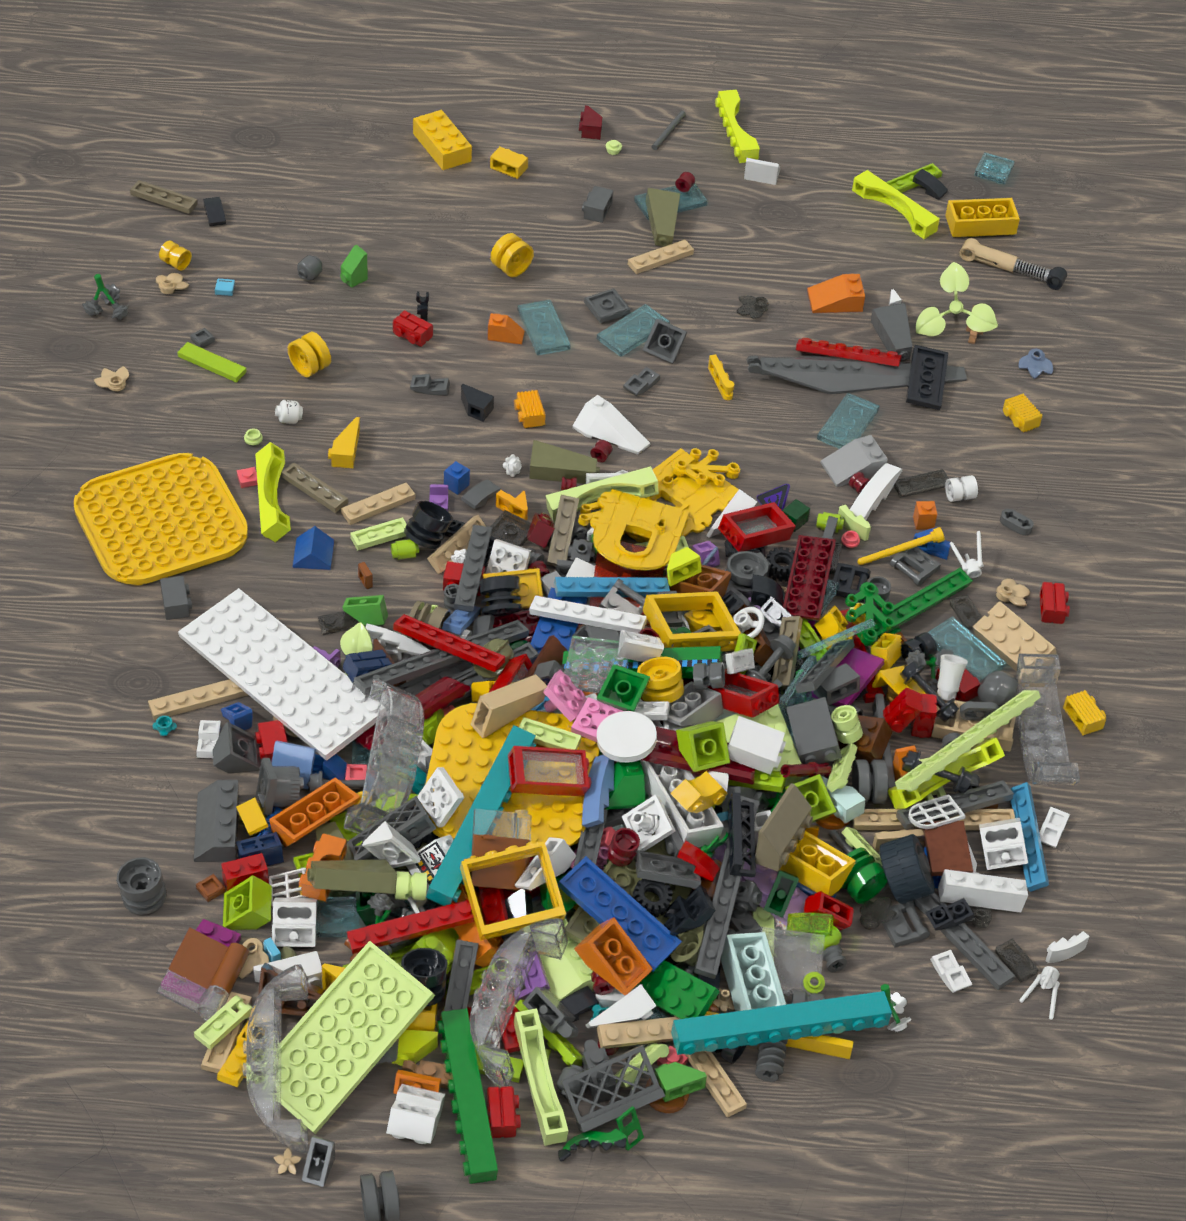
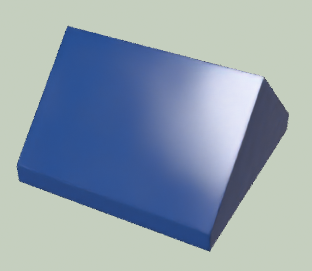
(313, 550)

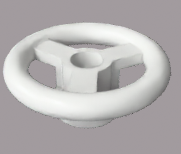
(744, 621)

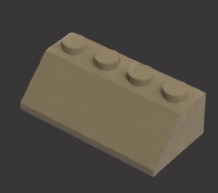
(783, 829)

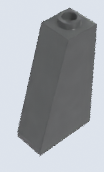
(893, 329)

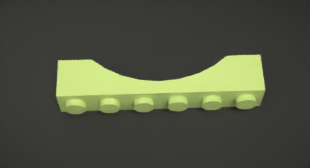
(638, 483)
(545, 1100)

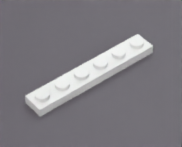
(587, 614)

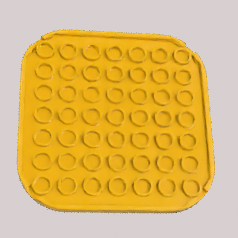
(160, 518)
(470, 758)

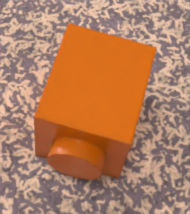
(925, 515)

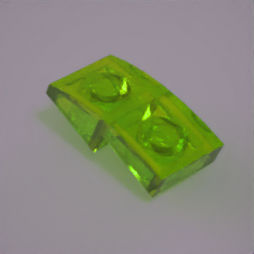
(811, 923)

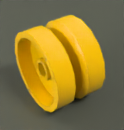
(512, 255)
(309, 354)
(665, 679)

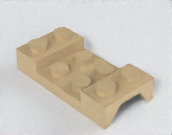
(957, 724)

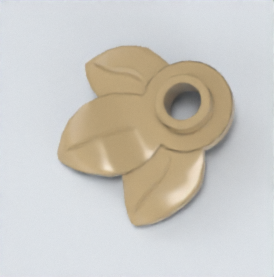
(171, 282)
(113, 380)
(1011, 592)
(255, 957)

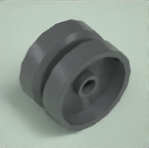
(742, 567)
(870, 780)
(380, 1198)

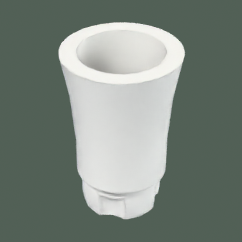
(950, 675)

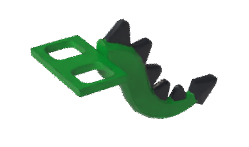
(607, 1140)

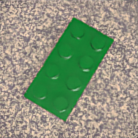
(678, 991)

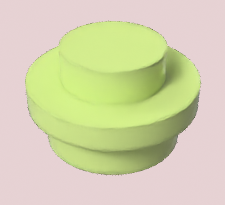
(613, 147)
(253, 437)

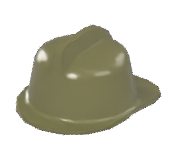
(499, 646)
(689, 947)

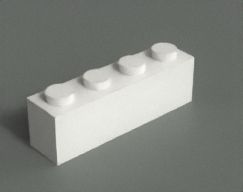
(983, 890)

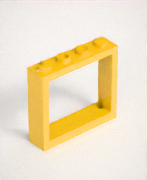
(691, 601)
(512, 854)

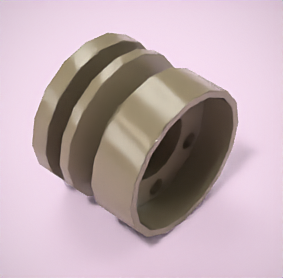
(424, 613)

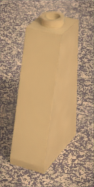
(507, 704)

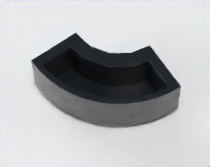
(763, 588)

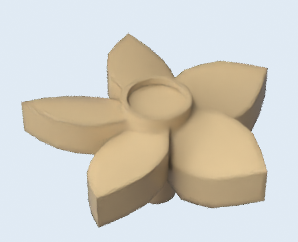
(287, 1162)

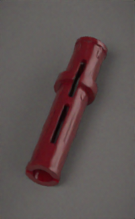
(802, 770)

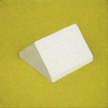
(761, 171)
(639, 646)
(392, 846)

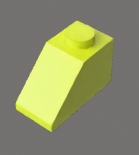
(683, 565)
(415, 1045)

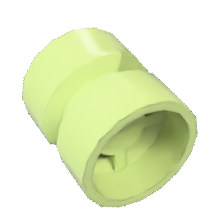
(846, 724)
(411, 886)

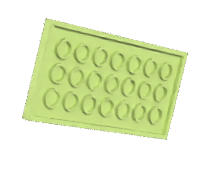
(347, 1034)

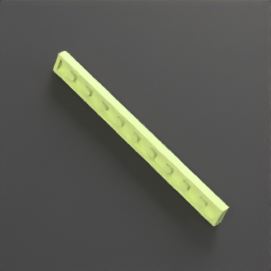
(967, 740)

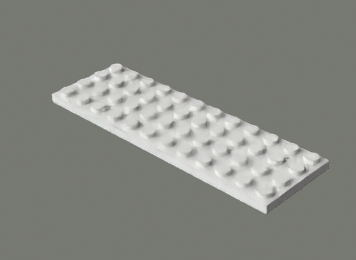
(282, 673)

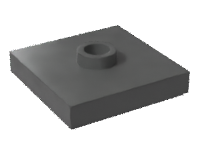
(607, 305)

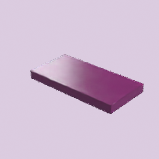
(865, 666)

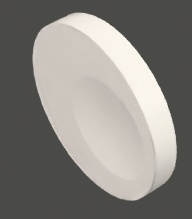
(626, 736)

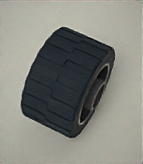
(906, 868)

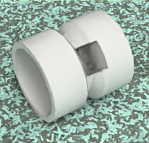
(961, 488)

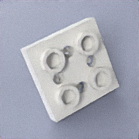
(511, 561)
(445, 797)
(649, 823)

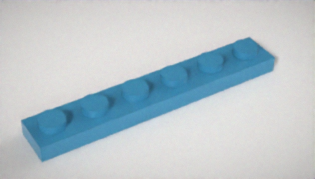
(602, 585)
(1023, 806)

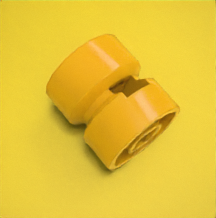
(174, 255)

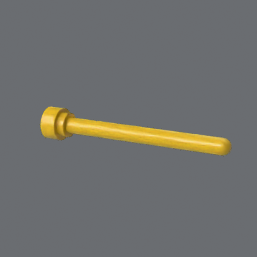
(935, 536)

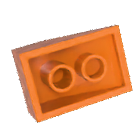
(838, 294)
(614, 956)

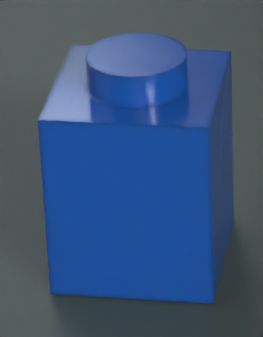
(457, 477)

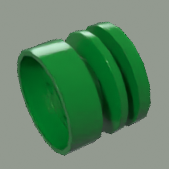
(865, 878)

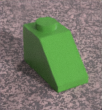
(355, 268)
(367, 609)
(679, 1080)

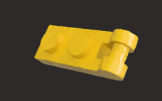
(720, 377)

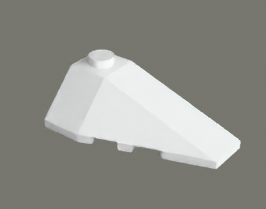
(605, 422)

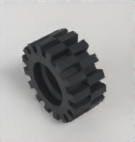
(780, 556)
(659, 889)

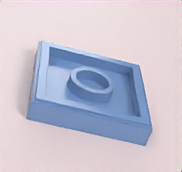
(295, 755)

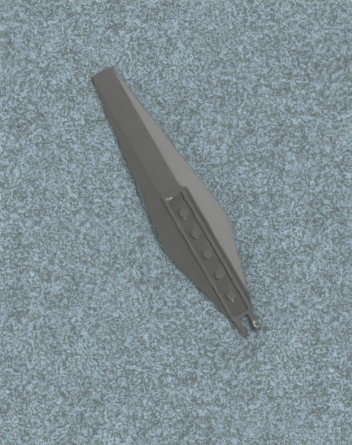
(840, 374)

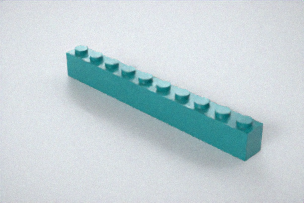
(492, 794)
(780, 1023)

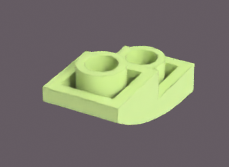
(854, 523)

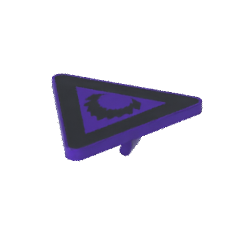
(776, 495)

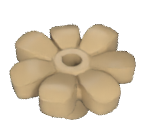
(724, 1001)

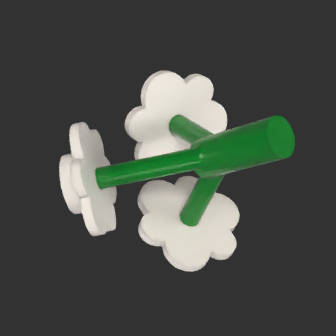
(896, 1005)

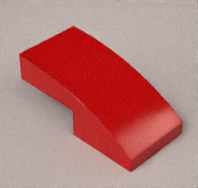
(704, 864)

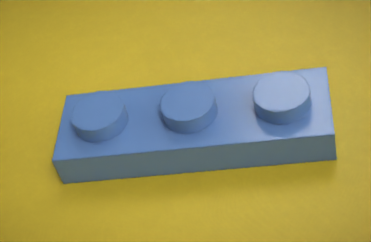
(460, 620)

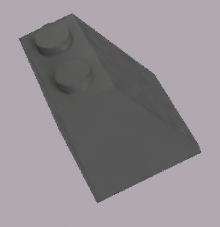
(814, 732)

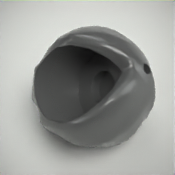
(998, 687)

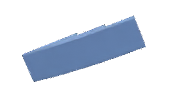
(598, 795)

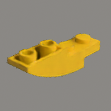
(232, 1069)

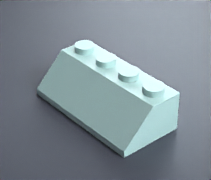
(751, 972)

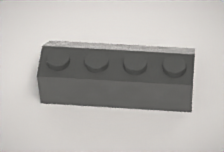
(217, 822)

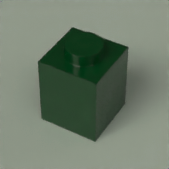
(797, 513)

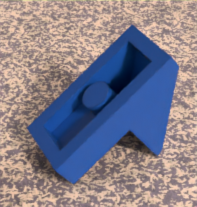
(936, 549)
(238, 715)
(330, 768)

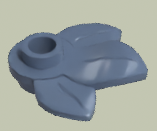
(1036, 365)

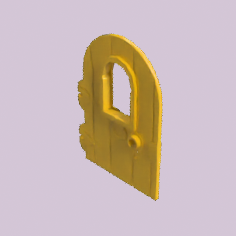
(688, 495)
(640, 517)

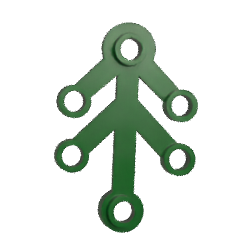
(870, 592)

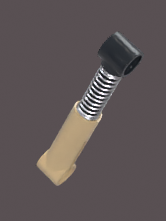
(974, 250)

